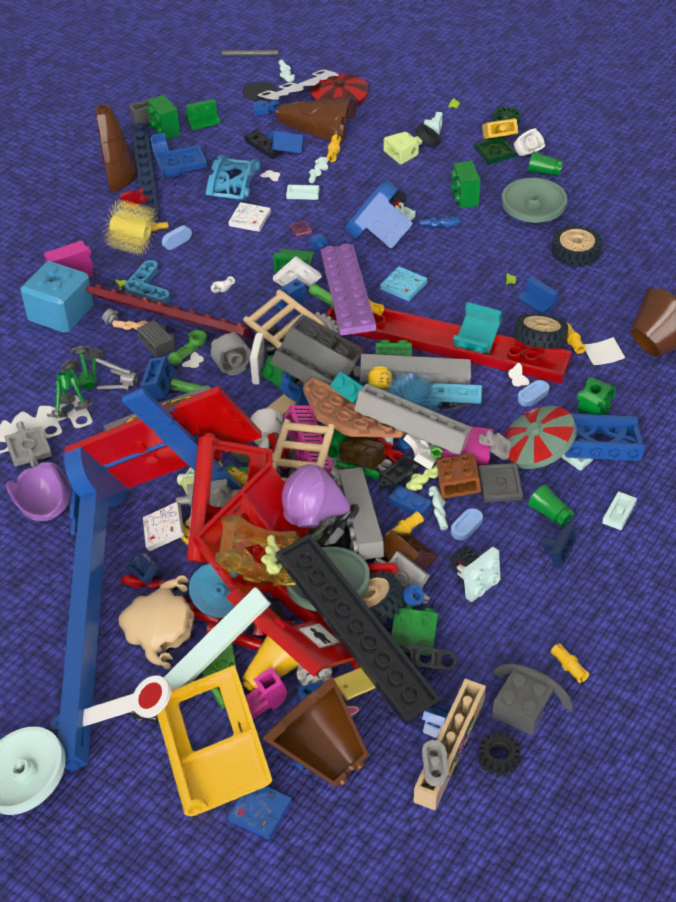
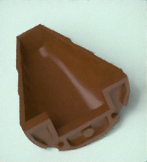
(319, 117)
(114, 149)

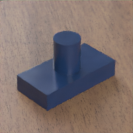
(562, 546)
(144, 567)

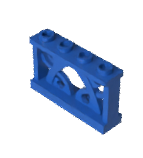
(613, 426)

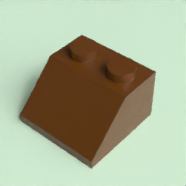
(410, 547)

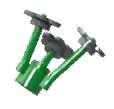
(86, 379)
(64, 382)

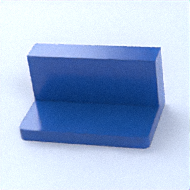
(286, 141)
(538, 296)

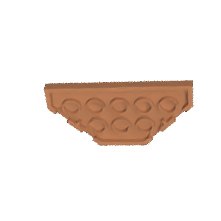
(335, 409)

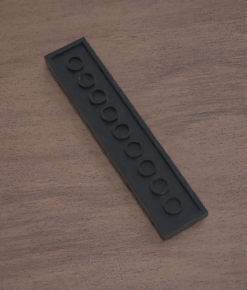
(358, 629)

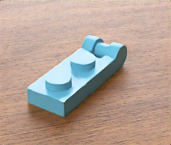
(457, 393)

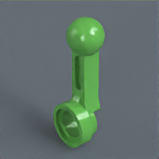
(196, 338)

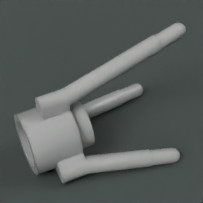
(127, 377)

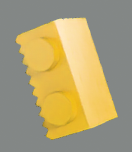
(500, 128)

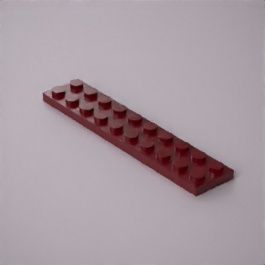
(171, 311)

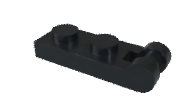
(262, 144)

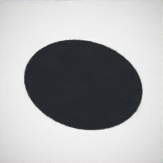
(253, 89)

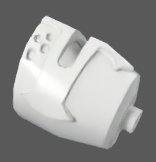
(268, 422)

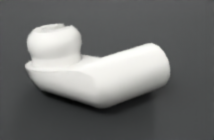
(222, 286)

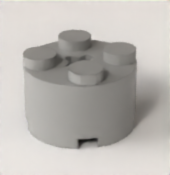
(230, 353)

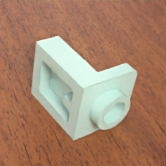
(435, 123)

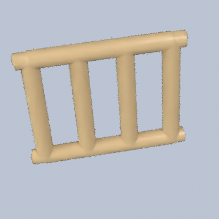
(292, 304)
(282, 443)

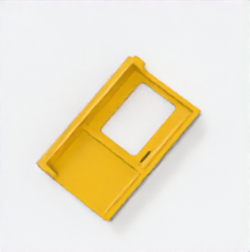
(224, 768)

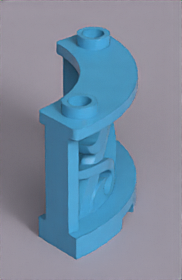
(223, 164)

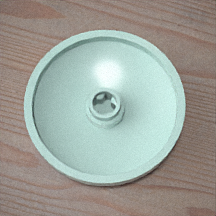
(29, 768)

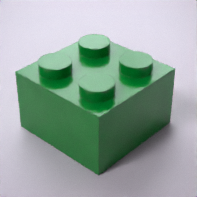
(163, 117)
(465, 184)

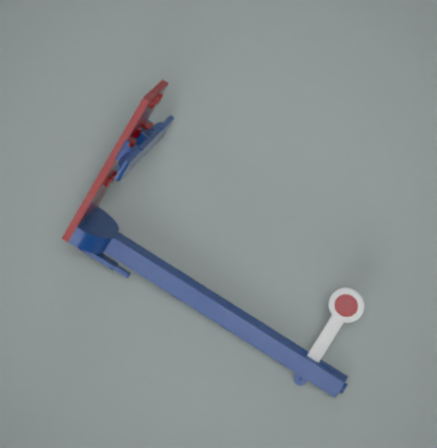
(100, 476)

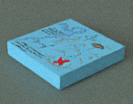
(404, 283)

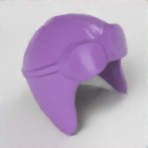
(41, 492)
(312, 497)

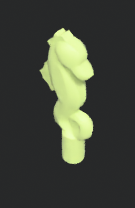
(418, 480)
(270, 559)

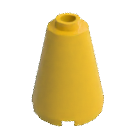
(268, 656)

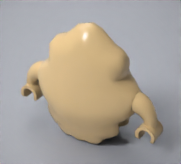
(159, 621)

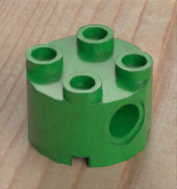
(595, 397)

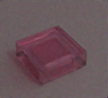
(300, 229)

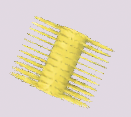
(130, 227)

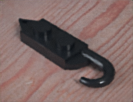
(399, 472)
(334, 531)

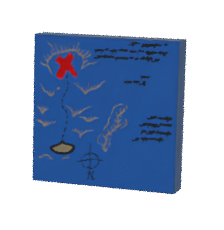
(260, 811)

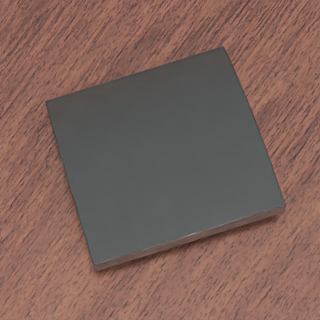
(316, 352)

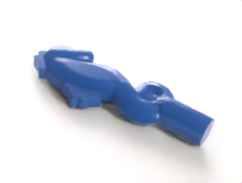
(445, 222)

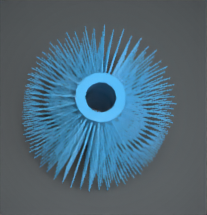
(415, 391)

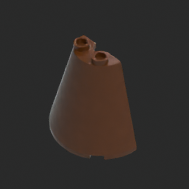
(321, 735)

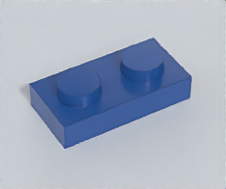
(409, 501)

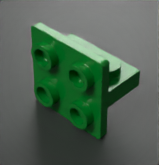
(202, 114)
(401, 348)

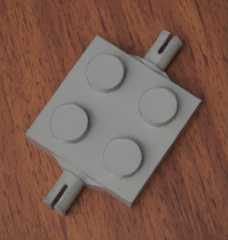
(27, 445)
(219, 493)
(408, 572)

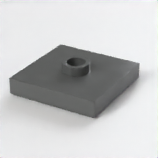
(500, 482)

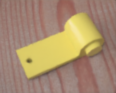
(354, 684)

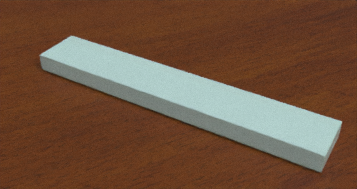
(218, 639)

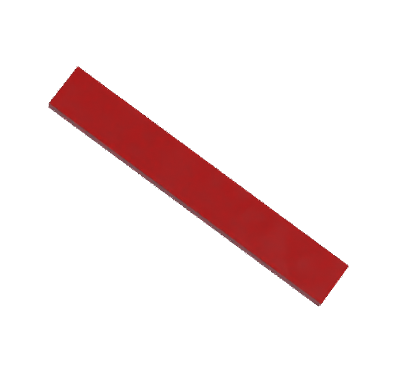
(437, 338)

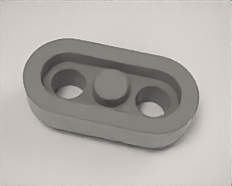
(435, 765)

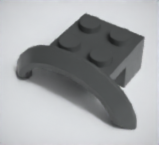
(525, 696)

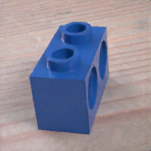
(158, 377)

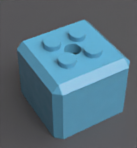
(56, 296)

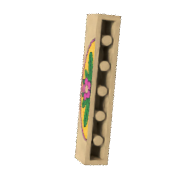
(453, 737)

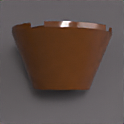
(656, 322)

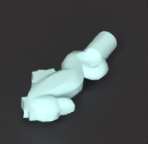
(285, 71)
(321, 164)
(438, 503)

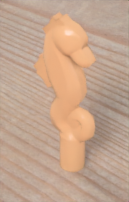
(128, 324)

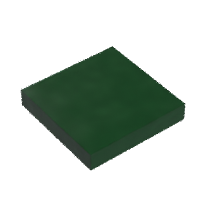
(495, 150)

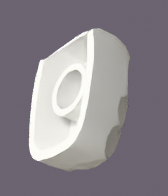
(529, 142)

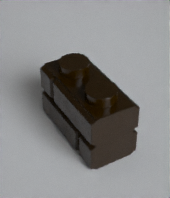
(362, 452)

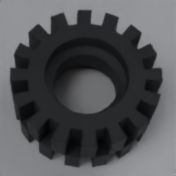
(499, 765)

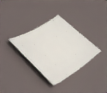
(604, 352)

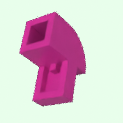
(268, 694)

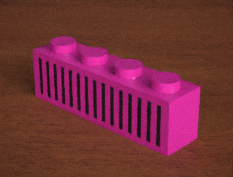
(305, 415)

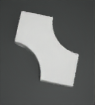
(422, 451)

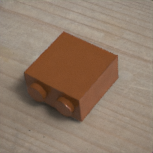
(458, 475)

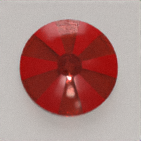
(341, 86)

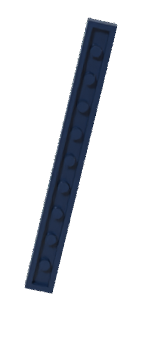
(145, 169)

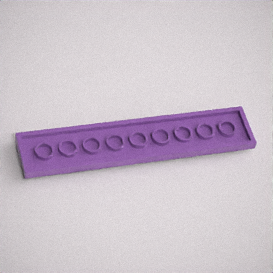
(347, 290)

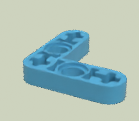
(139, 286)

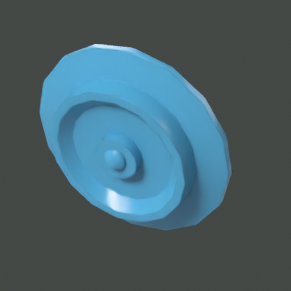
(210, 592)

